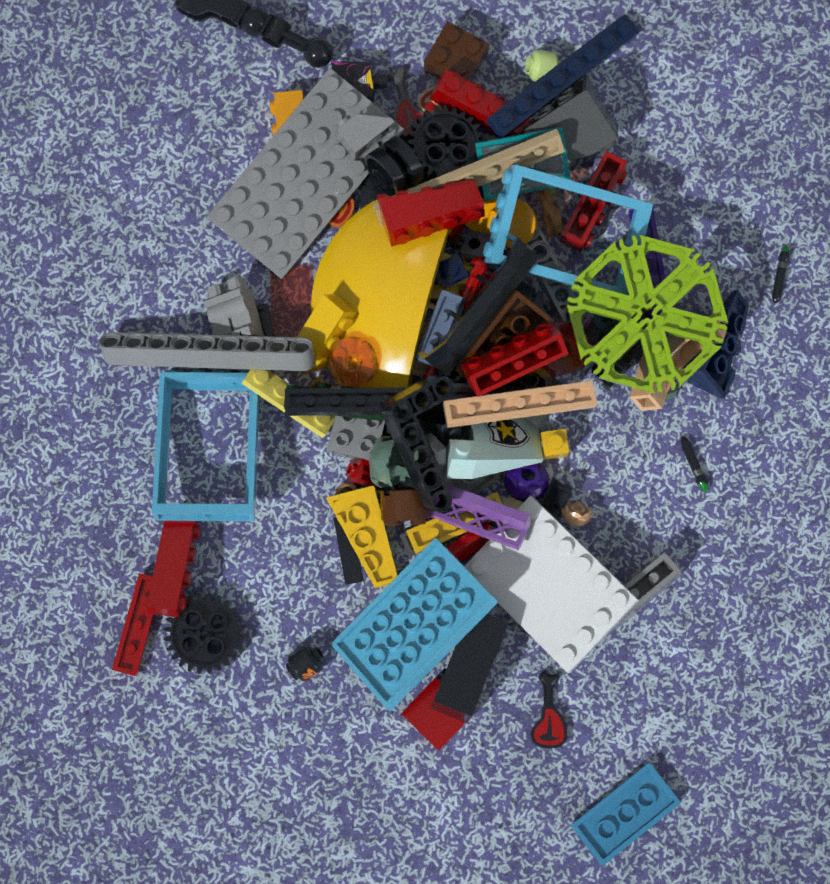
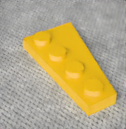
(362, 523)

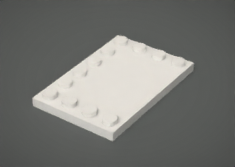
(553, 587)

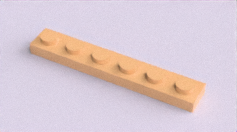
(520, 404)

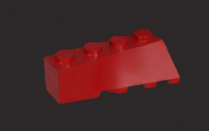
(429, 211)

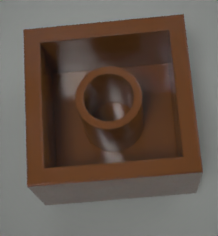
(456, 52)

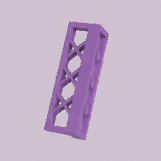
(487, 510)

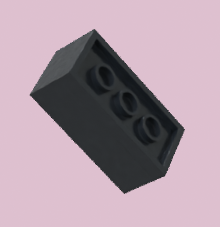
(469, 669)

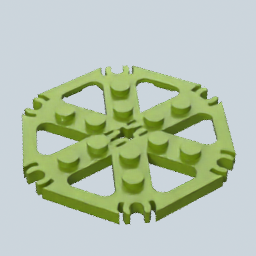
(640, 291)

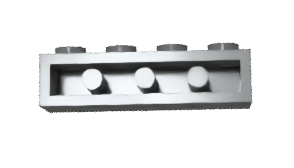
(649, 583)

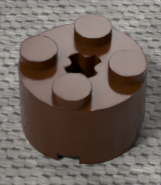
(402, 505)

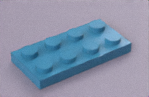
(625, 814)

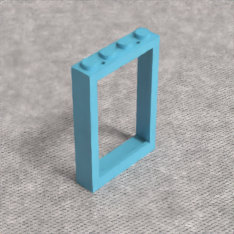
(506, 204)
(204, 381)

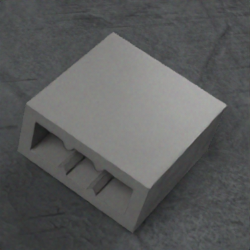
(354, 437)

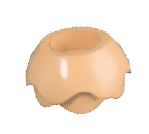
(576, 514)

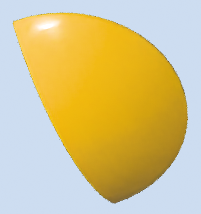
(384, 287)

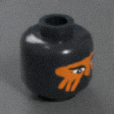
(305, 662)

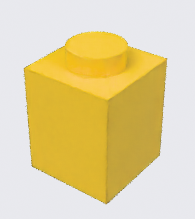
(554, 444)

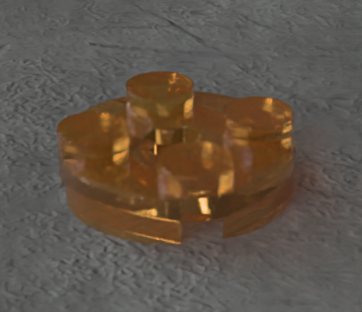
(551, 212)
(365, 356)

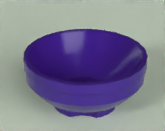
(522, 489)

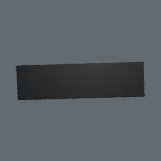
(350, 562)

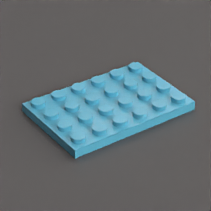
(413, 624)

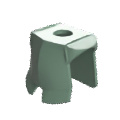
(387, 465)

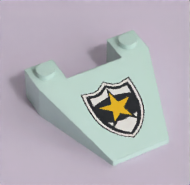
(493, 448)

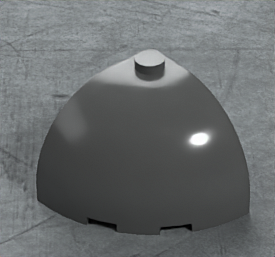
(583, 117)

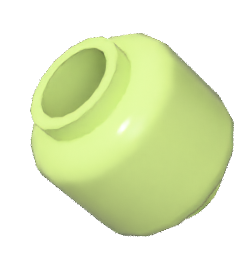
(540, 63)

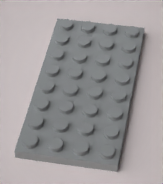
(298, 178)

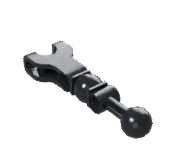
(258, 23)

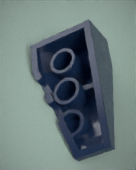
(716, 373)

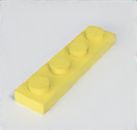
(273, 390)

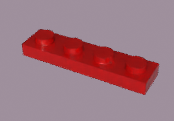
(135, 629)

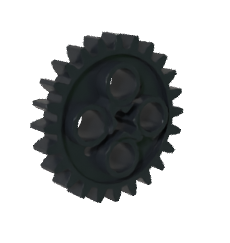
(444, 123)
(201, 656)

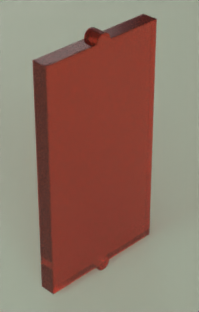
(290, 301)

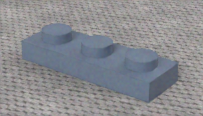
(440, 322)

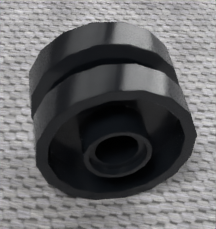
(394, 167)

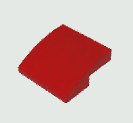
(430, 723)

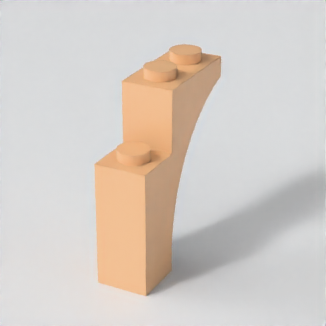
(682, 352)

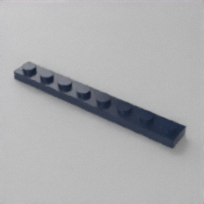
(562, 76)

